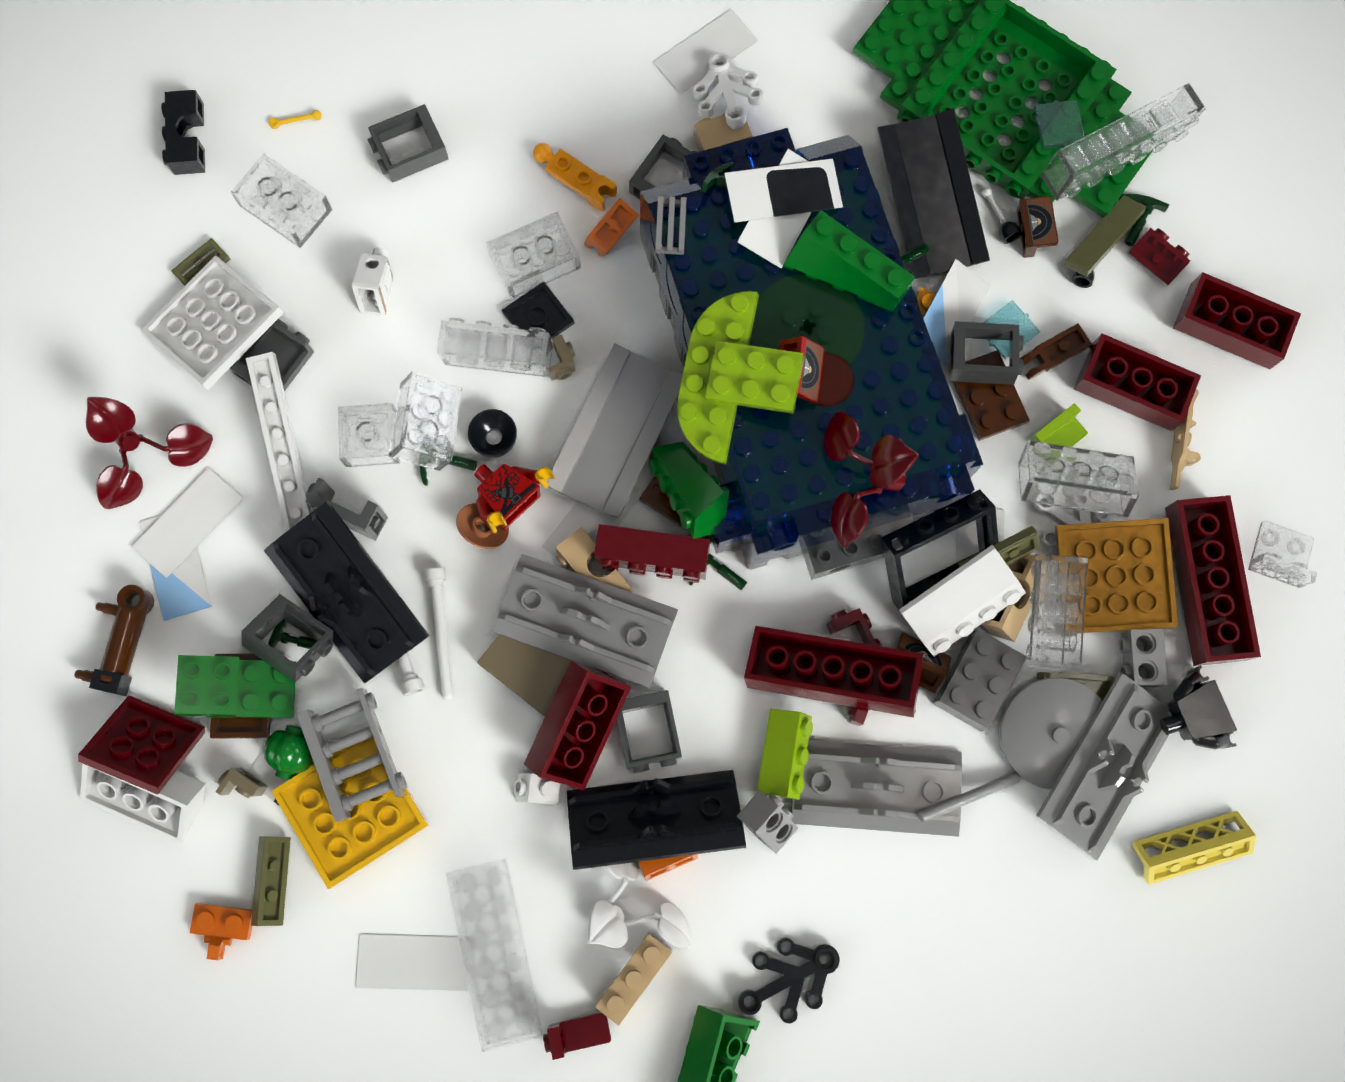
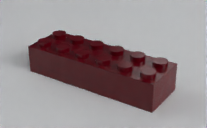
(1212, 581)
(834, 671)

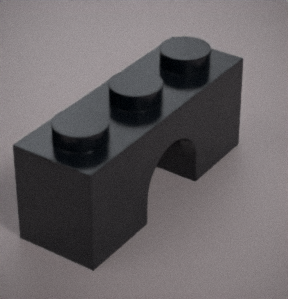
(182, 112)

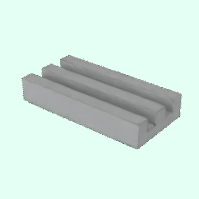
(671, 203)

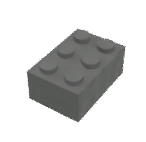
(979, 680)

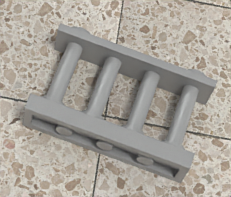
(323, 750)

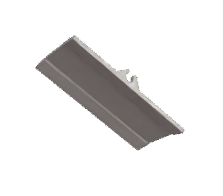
(615, 431)
(585, 620)
(1107, 767)
(878, 788)

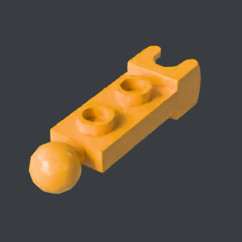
(575, 175)

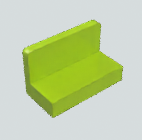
(1063, 430)

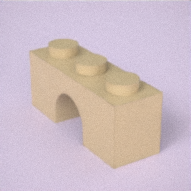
(577, 553)
(1011, 618)
(633, 978)

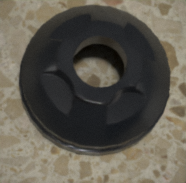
(489, 421)

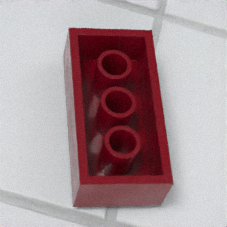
(1237, 321)
(1137, 382)
(652, 552)
(577, 725)

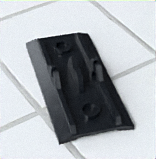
(933, 192)
(346, 591)
(654, 819)

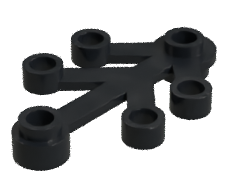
(793, 977)

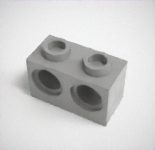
(1152, 658)
(768, 820)

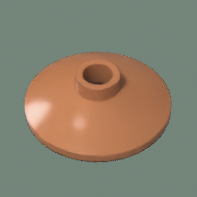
(478, 532)

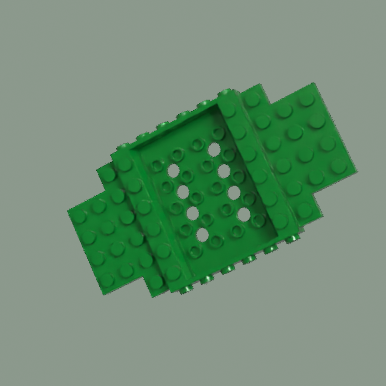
(940, 53)

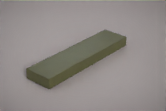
(1105, 236)

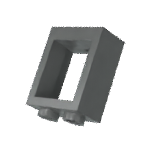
(399, 125)
(664, 144)
(985, 373)
(268, 619)
(643, 702)

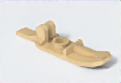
(1181, 455)

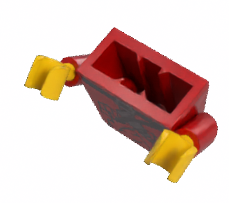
(508, 493)

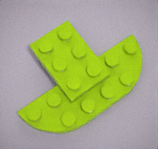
(729, 372)

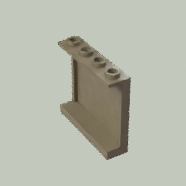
(525, 670)

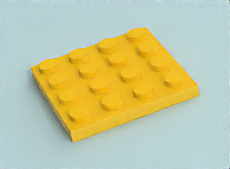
(349, 845)

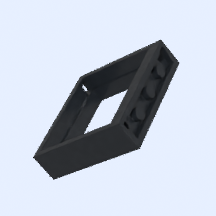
(929, 528)

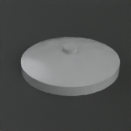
(1045, 726)

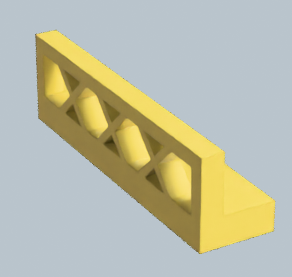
(1202, 854)

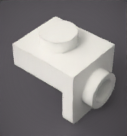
(536, 790)

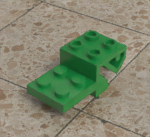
(231, 688)

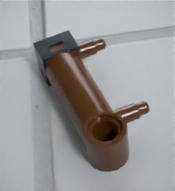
(122, 642)

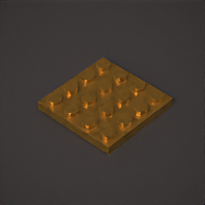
(1126, 573)

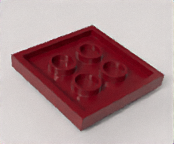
(141, 744)

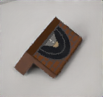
(1037, 224)
(934, 667)

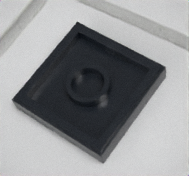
(539, 309)

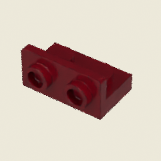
(1160, 256)

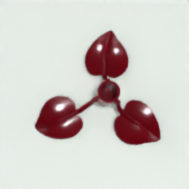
(114, 421)
(888, 467)

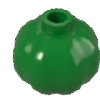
(287, 752)

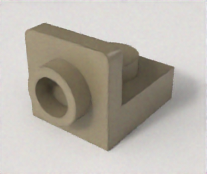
(246, 783)

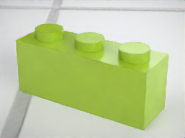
(785, 753)

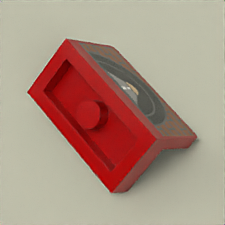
(812, 365)

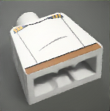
(373, 282)

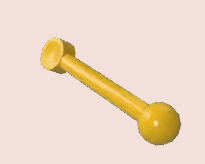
(275, 123)

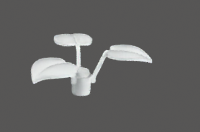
(607, 923)

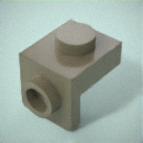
(565, 353)

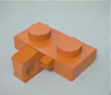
(220, 926)

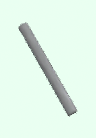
(968, 797)

